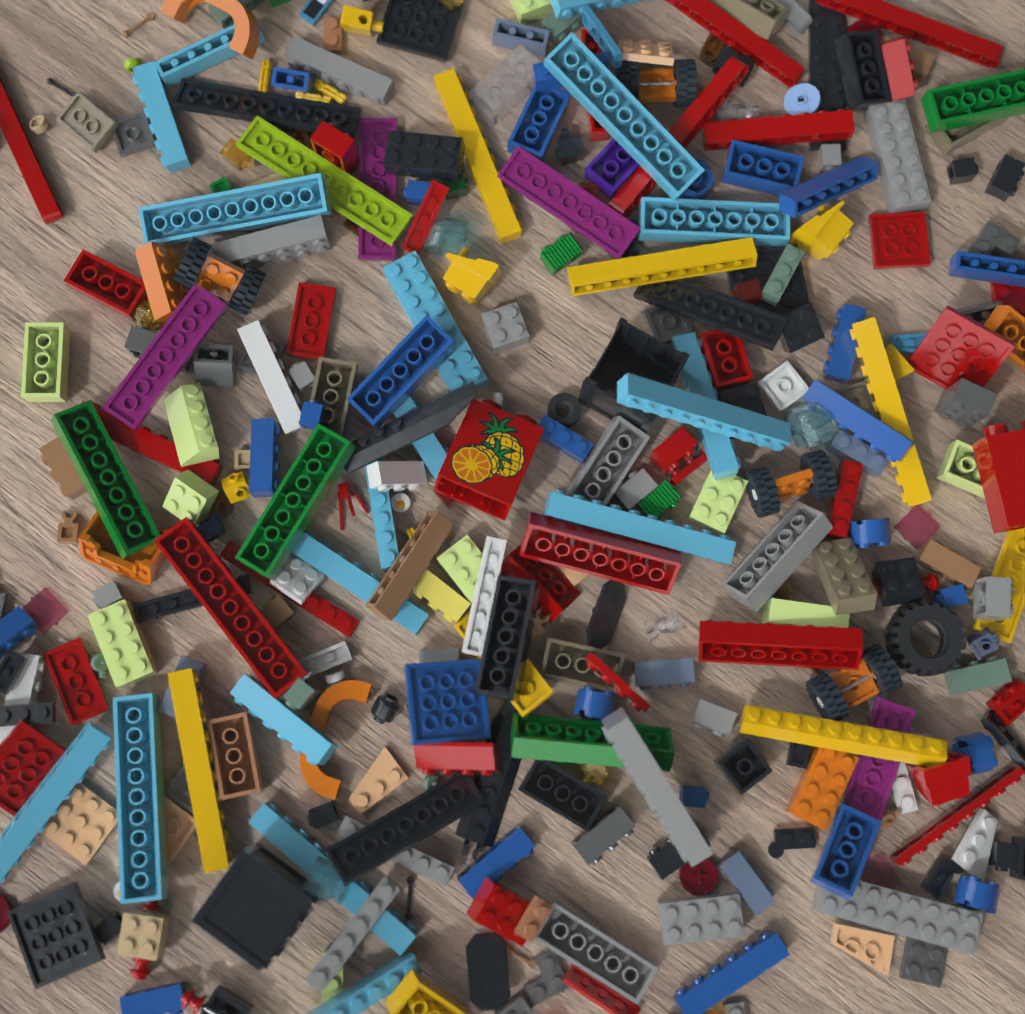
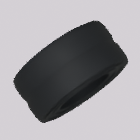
(571, 402)

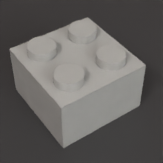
(505, 328)
(992, 598)

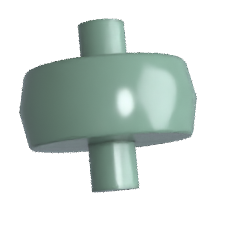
(99, 664)
(431, 780)

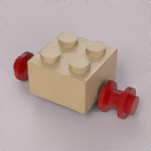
(143, 937)

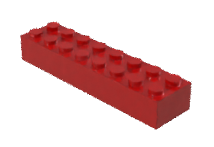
(600, 553)
(780, 645)

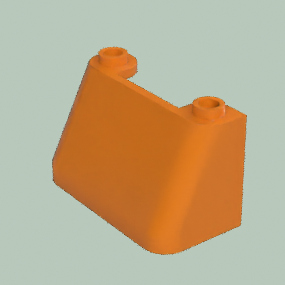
(99, 549)

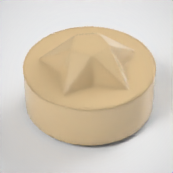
(38, 124)

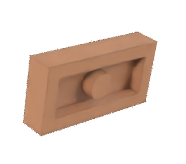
(332, 35)
(533, 918)

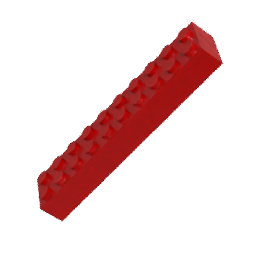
(231, 607)

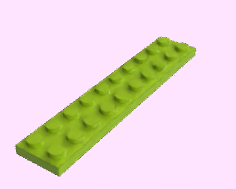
(346, 193)

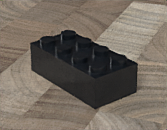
(862, 70)
(424, 155)
(562, 793)

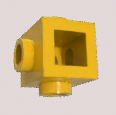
(236, 487)

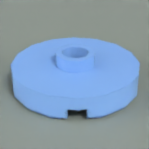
(808, 93)

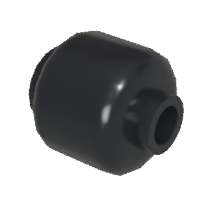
(385, 708)

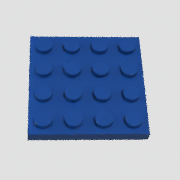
(445, 702)

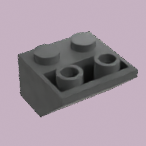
(215, 365)

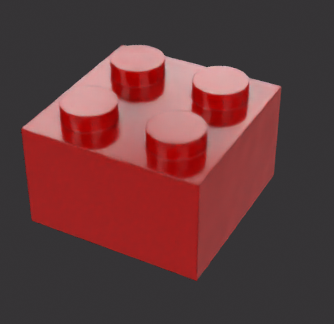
(673, 450)

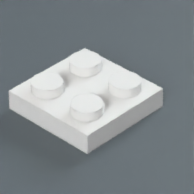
(783, 386)
(297, 579)

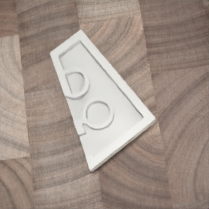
(976, 844)

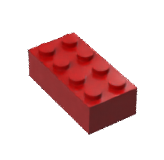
(106, 284)

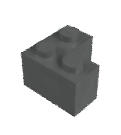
(994, 241)

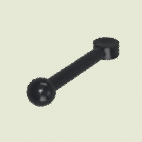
(50, 81)
(410, 880)

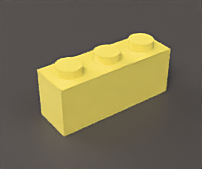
(441, 597)

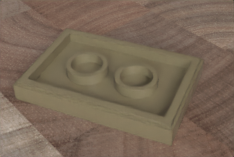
(87, 122)

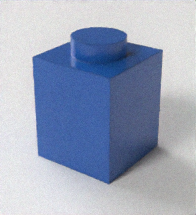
(415, 192)
(311, 414)
(951, 596)
(693, 796)

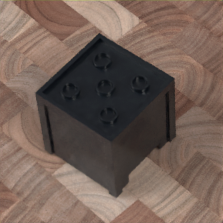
(631, 353)
(256, 906)

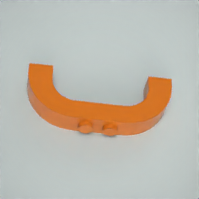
(246, 26)
(314, 775)

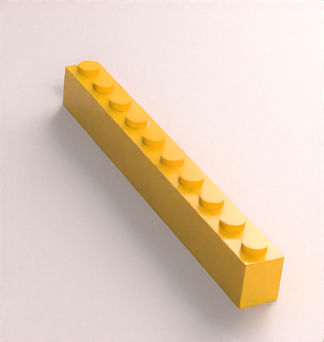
(477, 156)
(662, 266)
(889, 407)
(843, 736)
(199, 770)

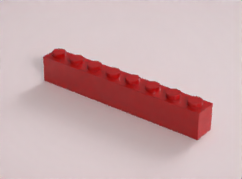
(780, 129)
(155, 447)

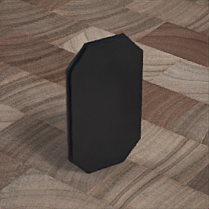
(606, 614)
(488, 971)

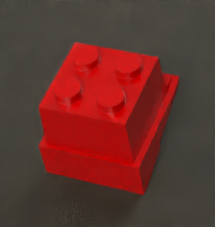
(943, 781)

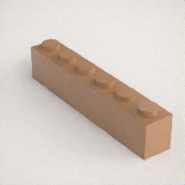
(409, 565)

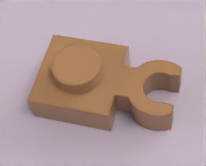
(69, 530)
(539, 624)

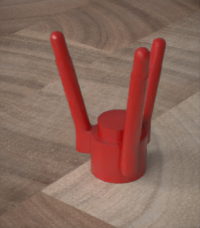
(347, 492)

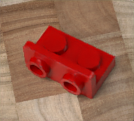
(1009, 701)

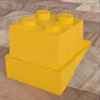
(823, 233)
(470, 276)

